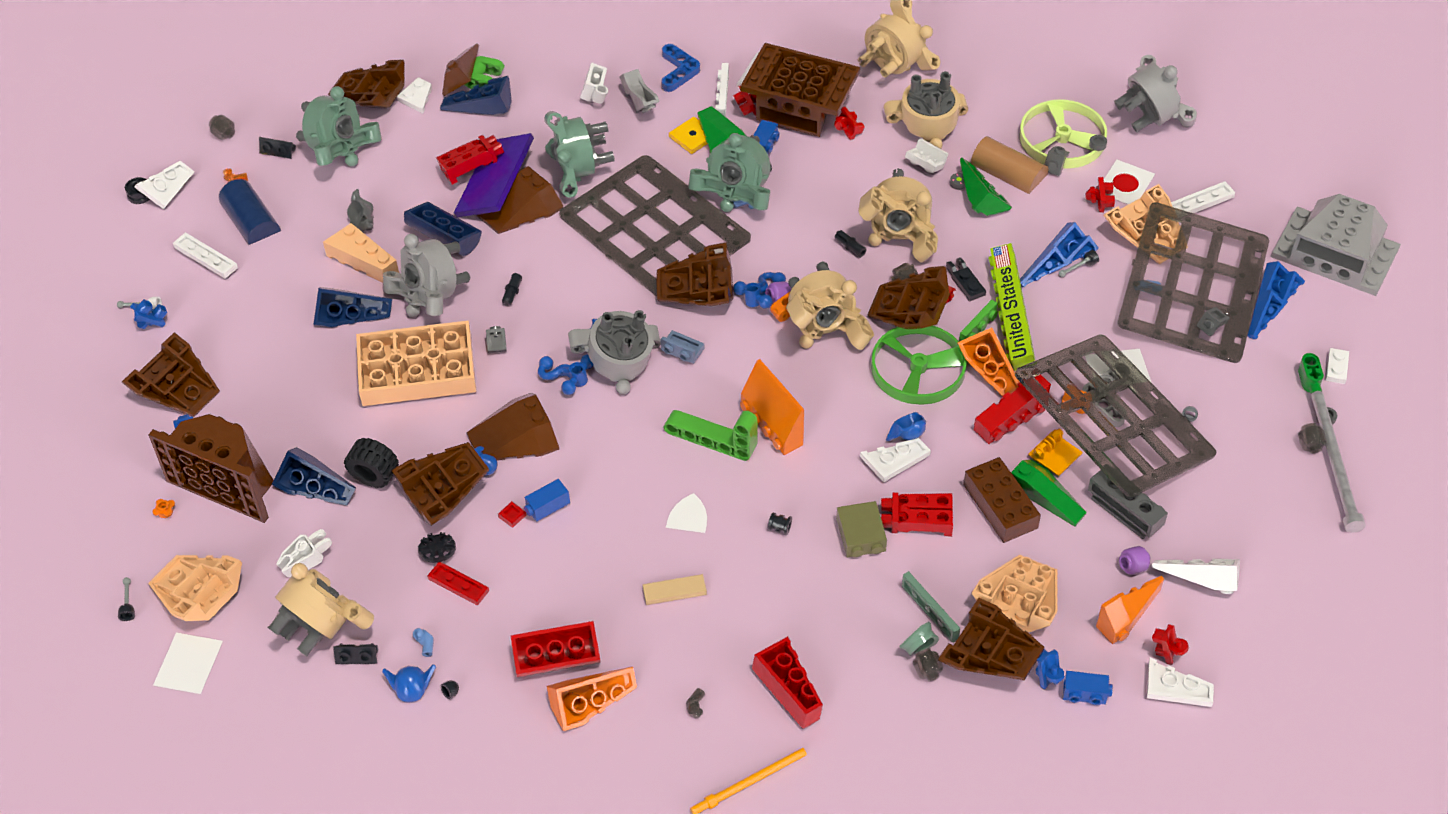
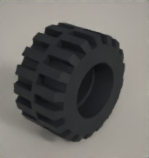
(371, 462)

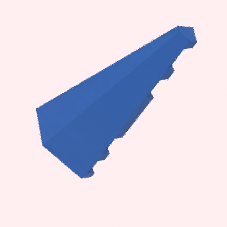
(1063, 250)
(1274, 292)

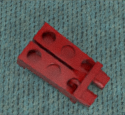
(469, 156)
(919, 512)

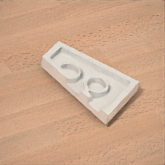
(166, 184)
(894, 460)
(1173, 686)

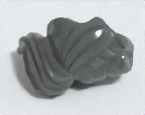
(360, 212)

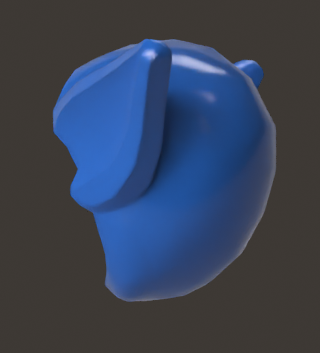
(907, 427)
(409, 682)

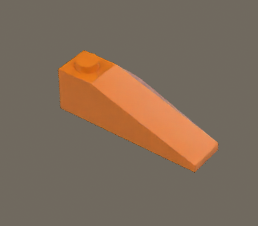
(989, 360)
(1123, 611)
(584, 697)

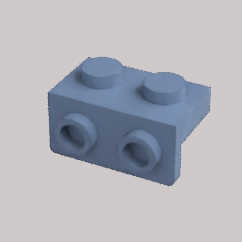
(682, 346)

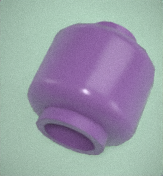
(777, 290)
(1134, 560)

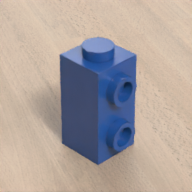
(768, 134)
(547, 500)
(1086, 687)

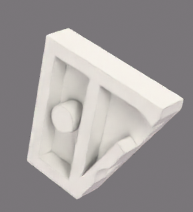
(416, 95)

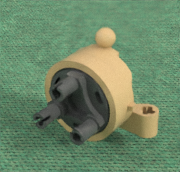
(928, 108)
(316, 606)

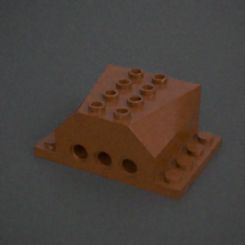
(798, 87)
(215, 463)

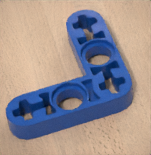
(689, 67)

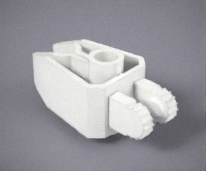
(305, 551)

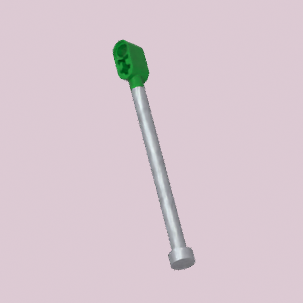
(1311, 379)

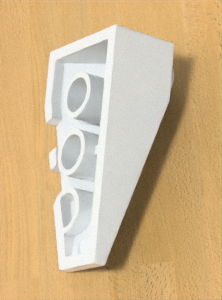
(1217, 574)

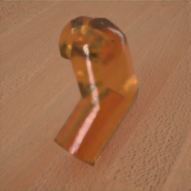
(229, 176)

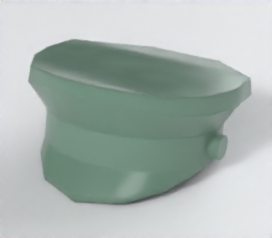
(921, 639)

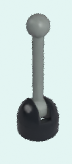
(1089, 258)
(123, 610)

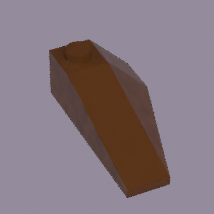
(460, 70)

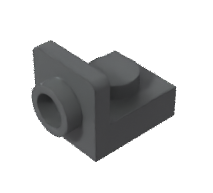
(1212, 321)
(496, 339)

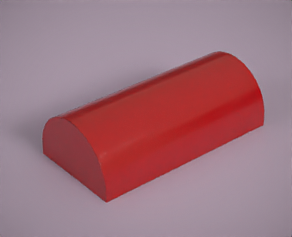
(555, 649)

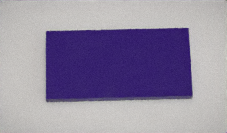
(492, 182)

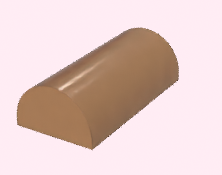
(1008, 164)

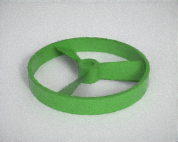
(919, 364)

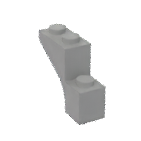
(642, 96)

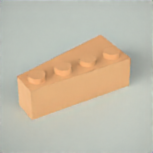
(360, 252)

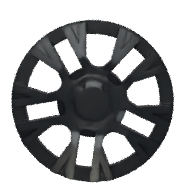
(437, 546)

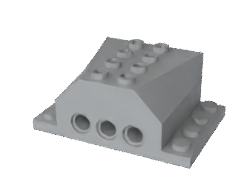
(1339, 242)

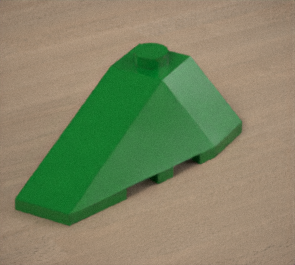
(716, 127)
(981, 192)
(1047, 491)

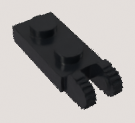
(966, 280)

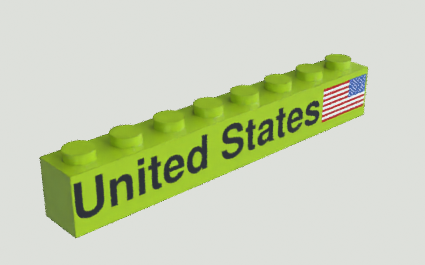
(1012, 306)

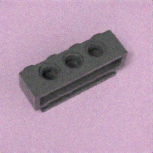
(1135, 512)

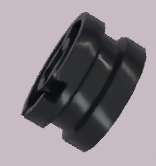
(133, 194)

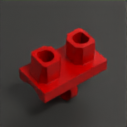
(748, 106)
(847, 122)
(1099, 194)
(1169, 644)

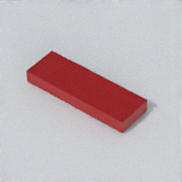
(458, 583)

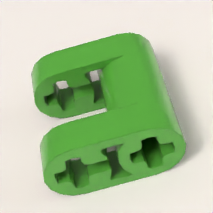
(484, 65)

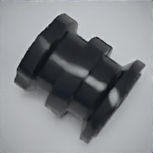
(780, 523)

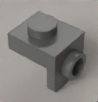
(1056, 159)

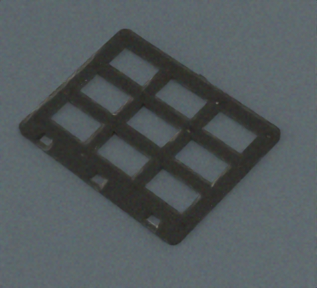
(670, 188)
(1246, 278)
(1136, 381)

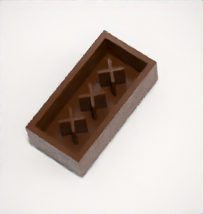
(1001, 499)

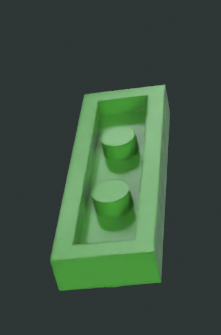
(980, 321)

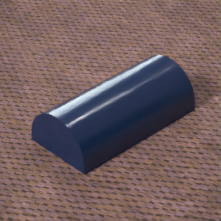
(247, 211)
(443, 226)

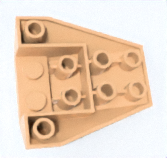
(1131, 219)
(1022, 591)

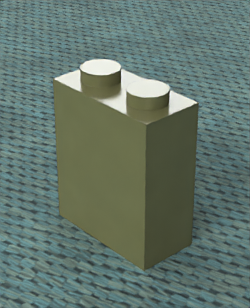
(861, 529)

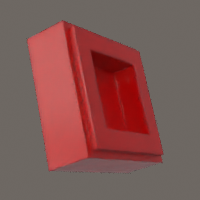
(512, 514)

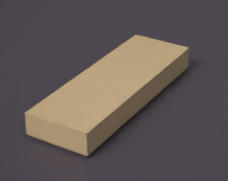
(674, 589)

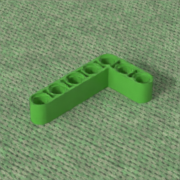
(735, 442)

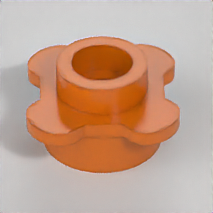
(164, 512)

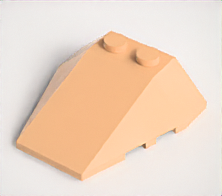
(197, 586)

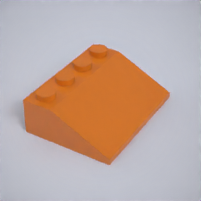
(775, 408)

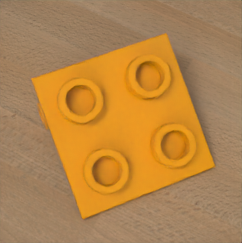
(1055, 452)

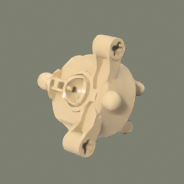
(898, 42)

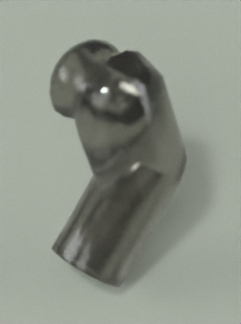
(693, 705)

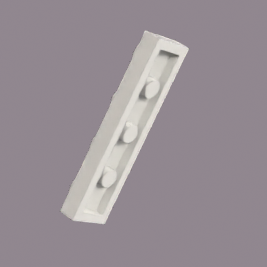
(722, 86)
(1205, 198)
(205, 255)

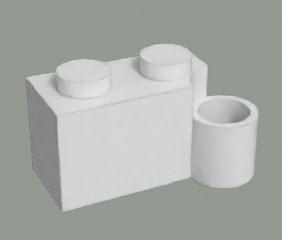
(593, 85)

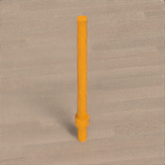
(712, 800)

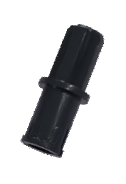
(850, 243)
(512, 289)

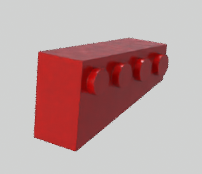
(1009, 413)
(788, 681)

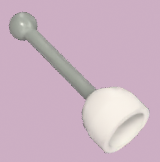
(154, 300)

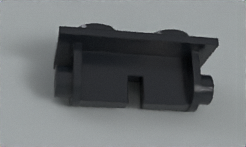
(276, 147)
(355, 654)

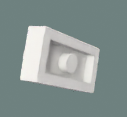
(1337, 366)

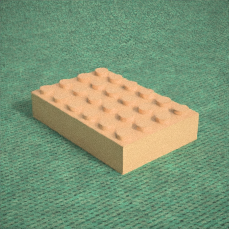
(415, 363)

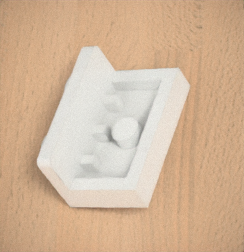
(927, 156)

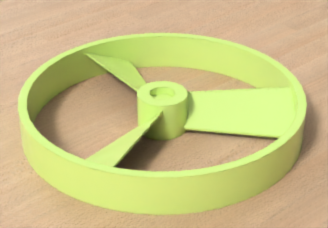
(1063, 131)

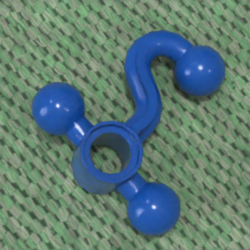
(755, 292)
(575, 371)

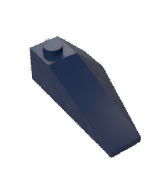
(487, 99)
(344, 307)
(311, 478)

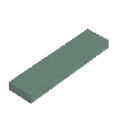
(930, 607)

